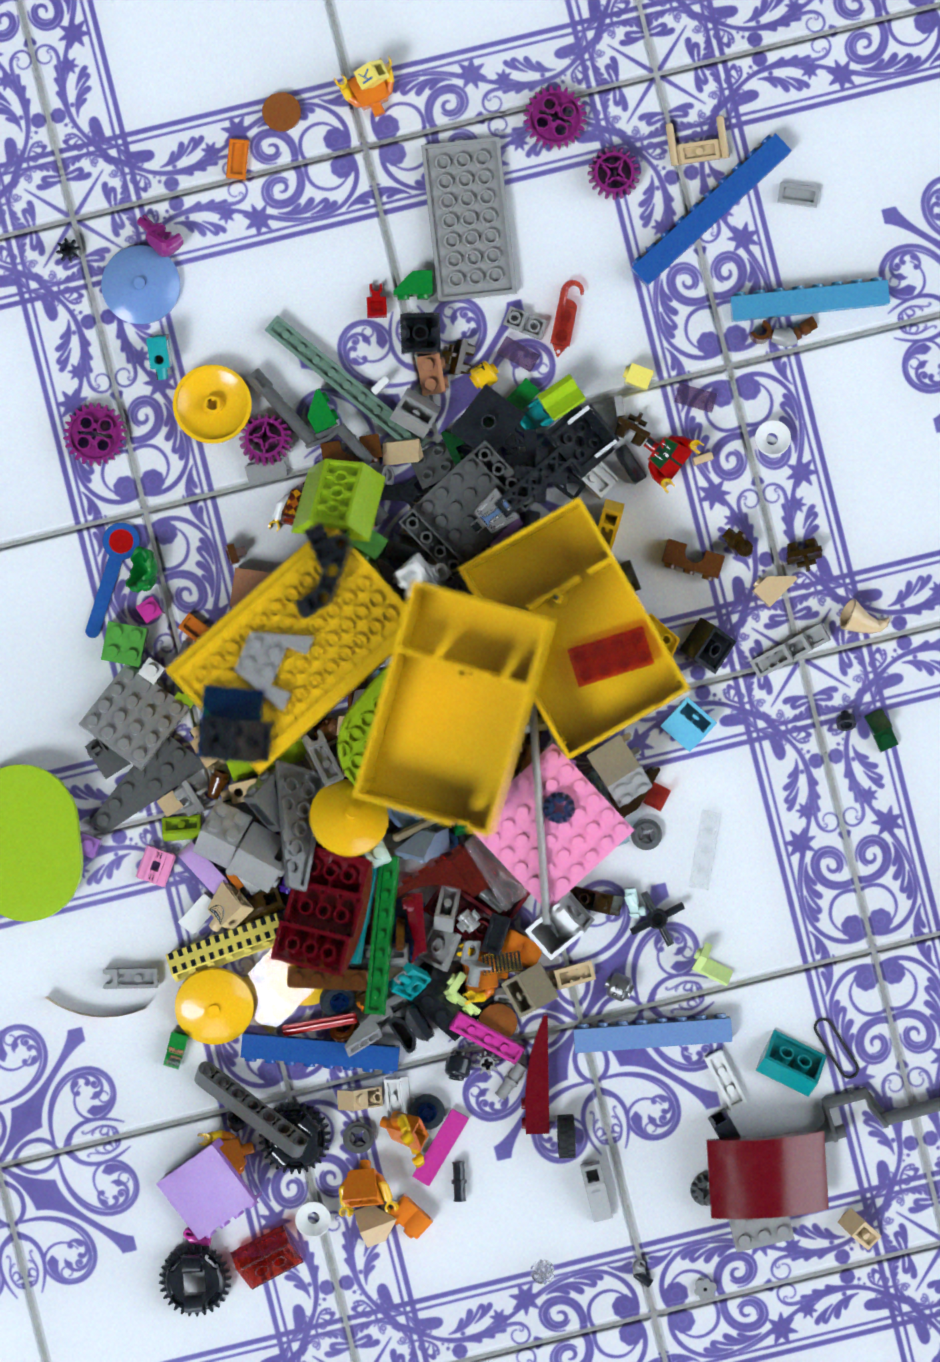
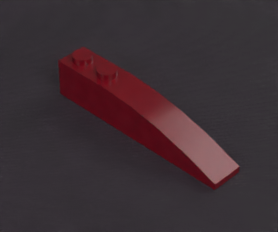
(537, 1084)

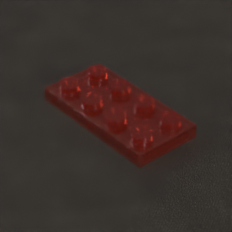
(610, 656)

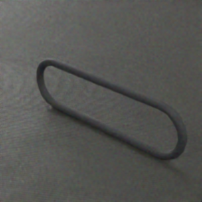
(842, 1042)

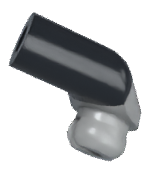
(639, 1273)

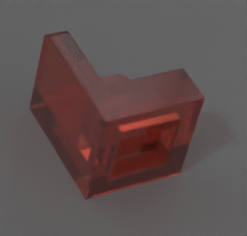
(657, 796)

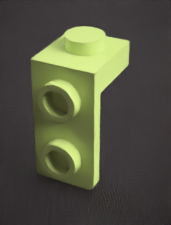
(709, 967)
(454, 983)

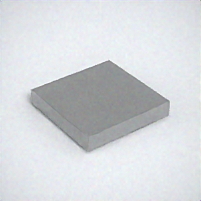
(440, 948)

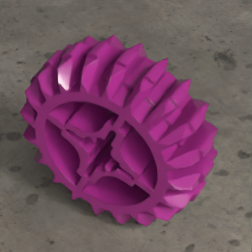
(621, 177)
(265, 423)

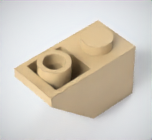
(359, 1098)

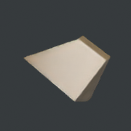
(374, 1224)

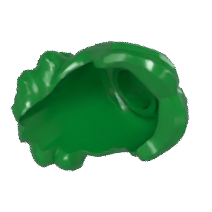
(144, 570)

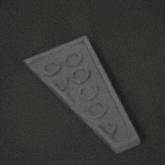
(139, 788)
(295, 795)

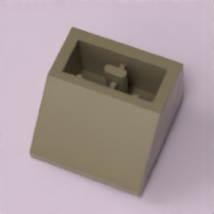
(529, 990)

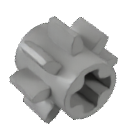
(468, 920)
(483, 1067)

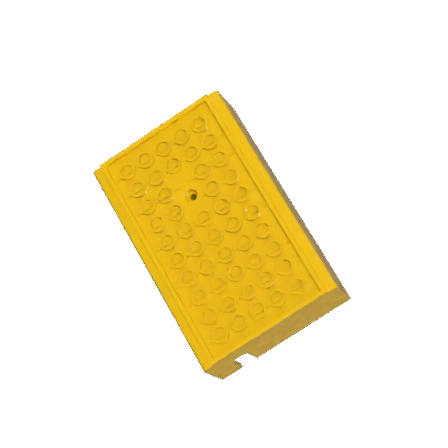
(571, 560)
(346, 648)
(454, 707)

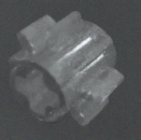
(542, 1271)

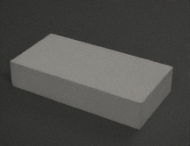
(798, 195)
(259, 474)

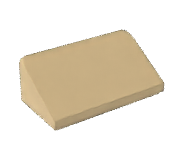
(402, 452)

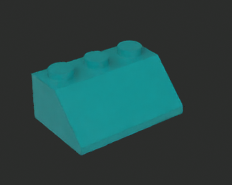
(791, 1063)

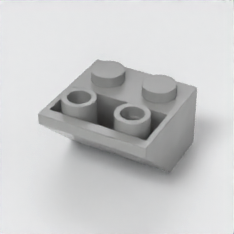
(415, 413)

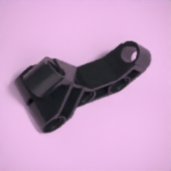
(327, 554)

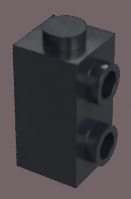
(403, 548)

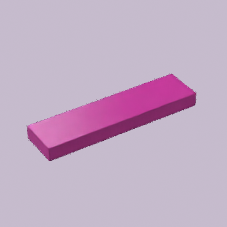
(486, 1037)
(441, 1146)

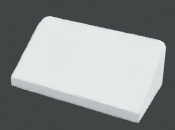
(196, 914)
(397, 1095)

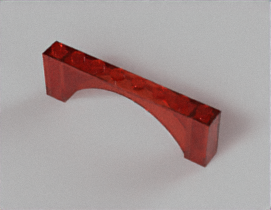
(455, 871)

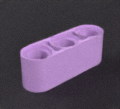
(203, 868)

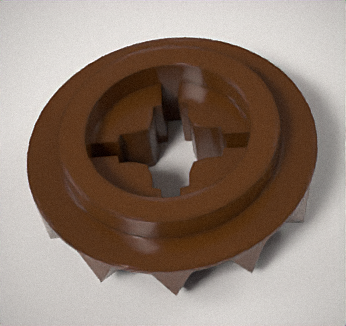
(338, 1033)

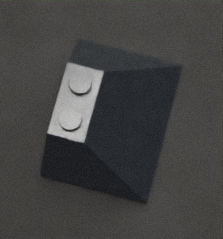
(434, 1001)

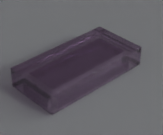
(518, 354)
(695, 397)

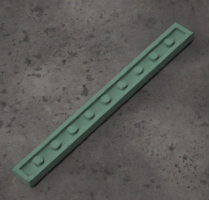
(338, 379)

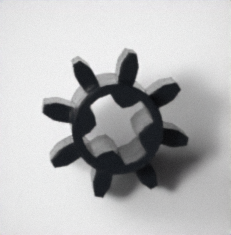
(73, 253)

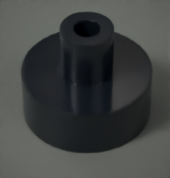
(846, 721)
(235, 1122)

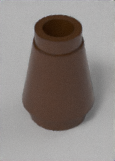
(217, 783)

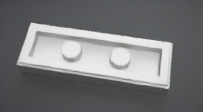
(725, 1079)

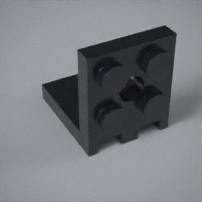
(236, 739)

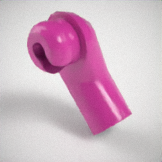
(189, 1235)

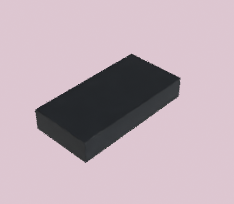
(496, 934)

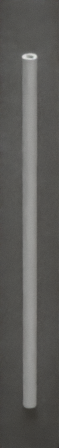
(539, 816)

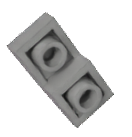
(525, 323)

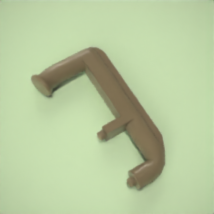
(399, 835)

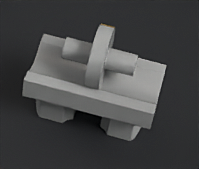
(186, 790)

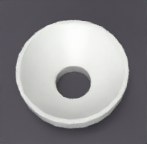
(782, 433)
(313, 1229)

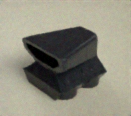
(420, 333)
(411, 1027)

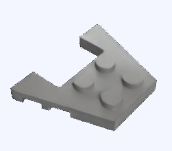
(262, 658)

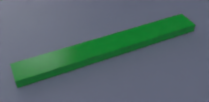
(382, 937)

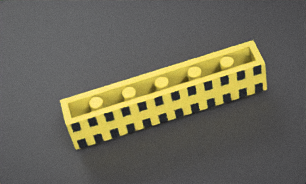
(223, 948)

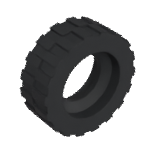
(566, 1136)

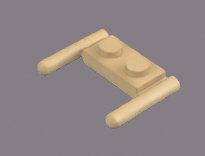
(698, 151)

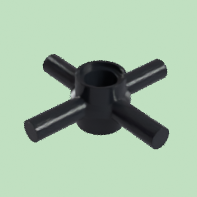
(661, 926)

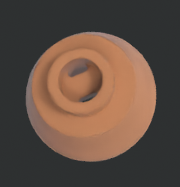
(329, 729)

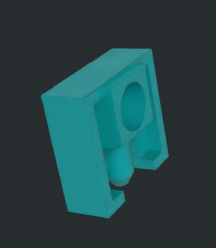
(411, 983)

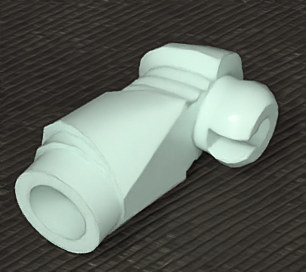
(632, 901)

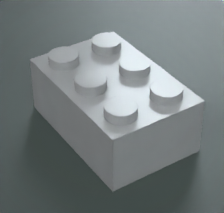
(757, 1233)

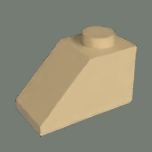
(772, 587)
(859, 1229)

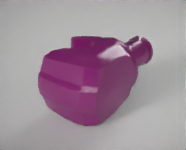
(158, 239)

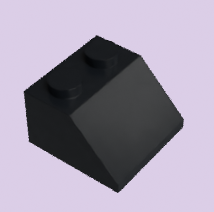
(707, 645)

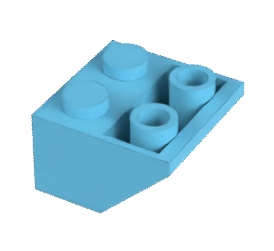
(688, 724)

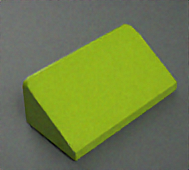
(181, 827)

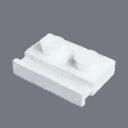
(599, 480)

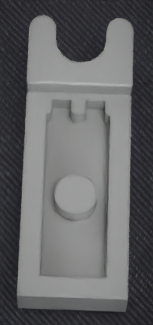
(323, 759)
(131, 978)

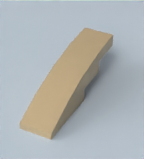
(571, 975)

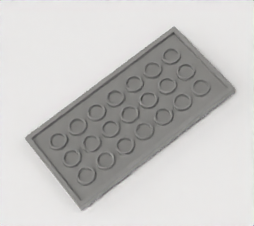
(468, 219)

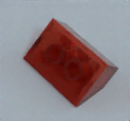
(266, 1257)

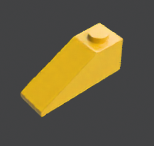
(610, 520)

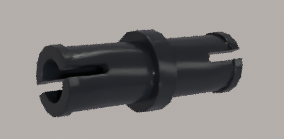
(459, 1181)

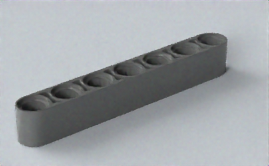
(251, 1109)

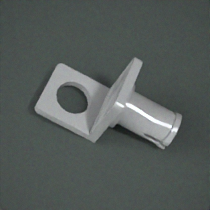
(472, 962)

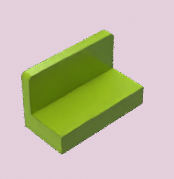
(561, 397)

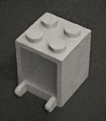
(620, 769)
(222, 834)
(259, 858)
(570, 920)

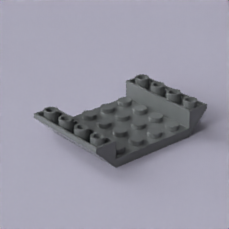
(445, 512)

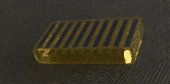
(505, 963)

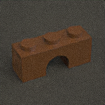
(371, 442)
(708, 567)

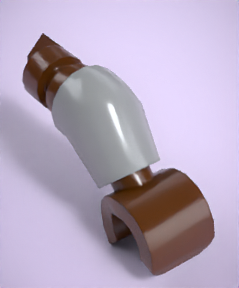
(784, 337)

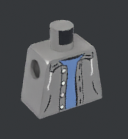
(490, 515)

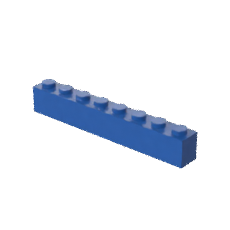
(318, 1051)

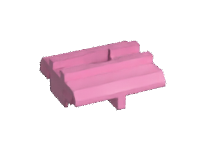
(160, 876)

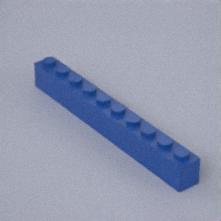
(711, 210)

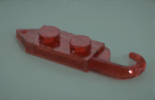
(564, 318)

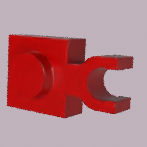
(376, 305)

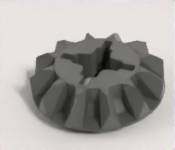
(645, 843)
(360, 1146)
(697, 1195)

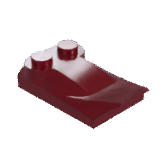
(414, 905)

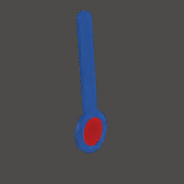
(119, 544)

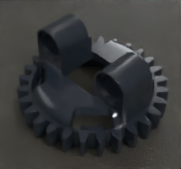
(309, 1124)
(194, 1261)

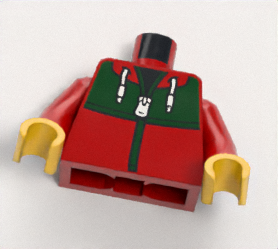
(669, 457)

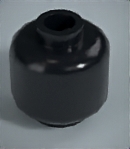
(458, 1066)

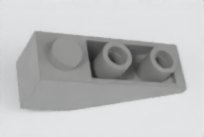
(596, 1191)

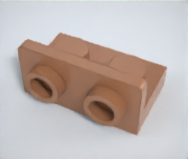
(431, 374)

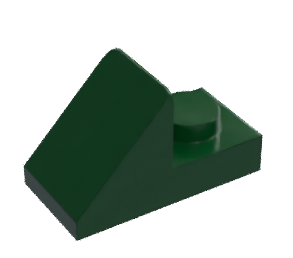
(453, 442)
(881, 730)

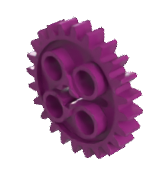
(562, 101)
(92, 451)

